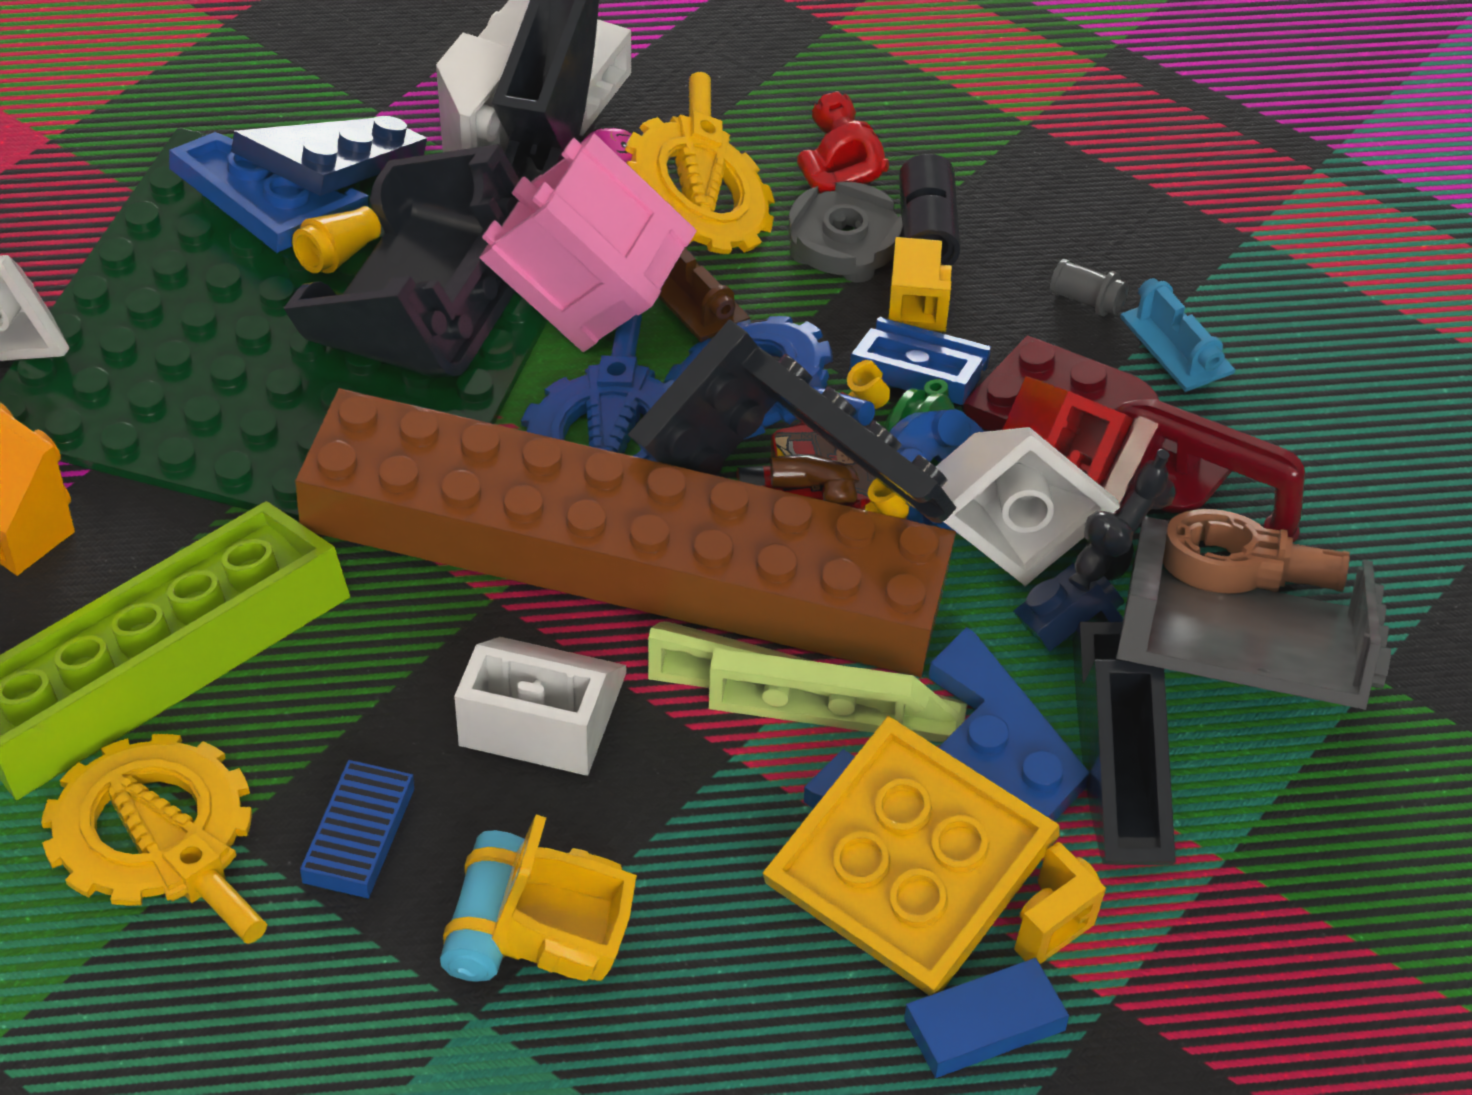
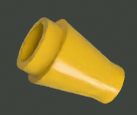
(332, 239)

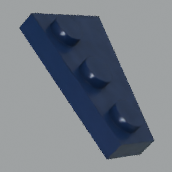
(329, 153)

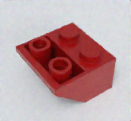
(1072, 424)

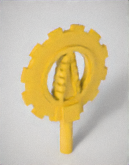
(702, 163)
(175, 852)

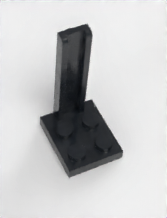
(733, 388)

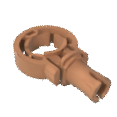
(1257, 557)

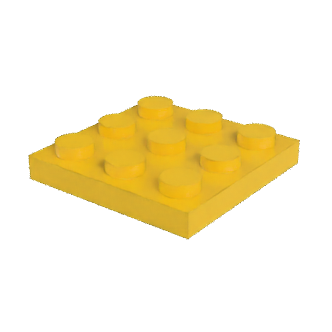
(911, 856)

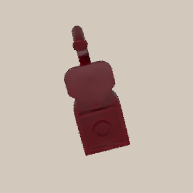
(1198, 448)

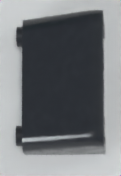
(423, 289)

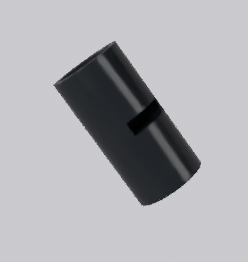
(930, 203)

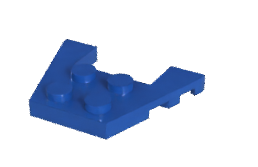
(1000, 740)

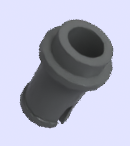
(1090, 287)

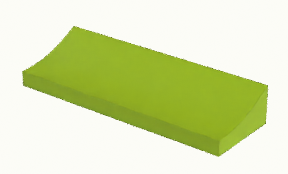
(159, 641)

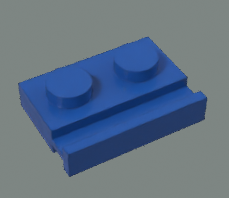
(917, 355)

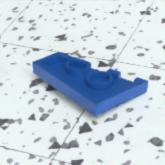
(253, 195)

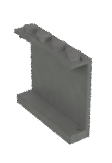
(1257, 634)

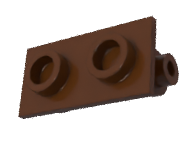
(699, 298)

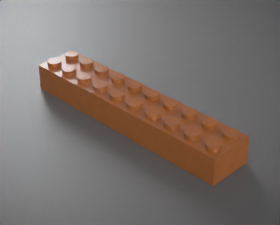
(626, 531)

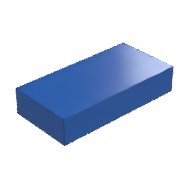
(985, 1017)

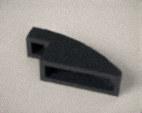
(546, 83)
(1124, 749)

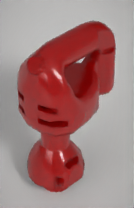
(847, 150)

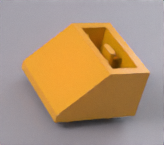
(31, 495)

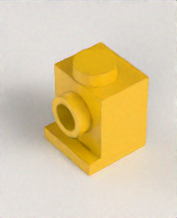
(920, 284)

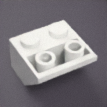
(466, 89)
(536, 703)

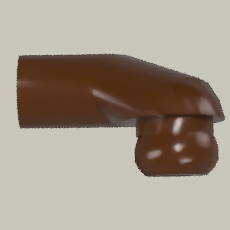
(816, 470)

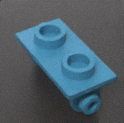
(1175, 338)

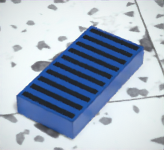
(357, 829)

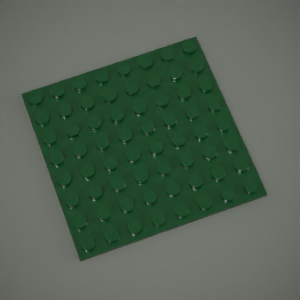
(194, 368)

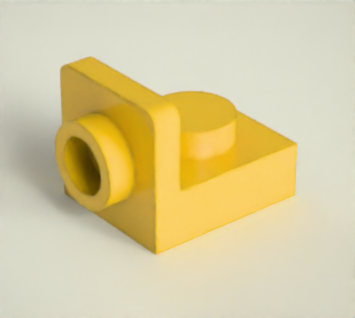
(1062, 908)

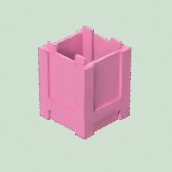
(587, 242)

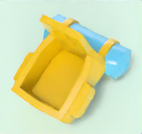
(537, 907)

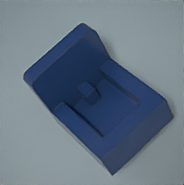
(1058, 607)

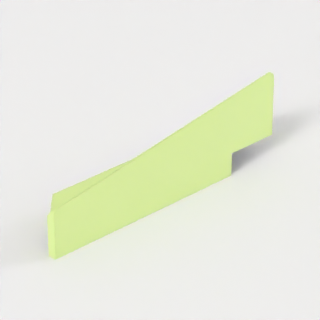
(796, 689)

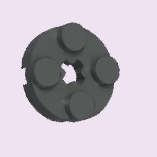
(818, 235)

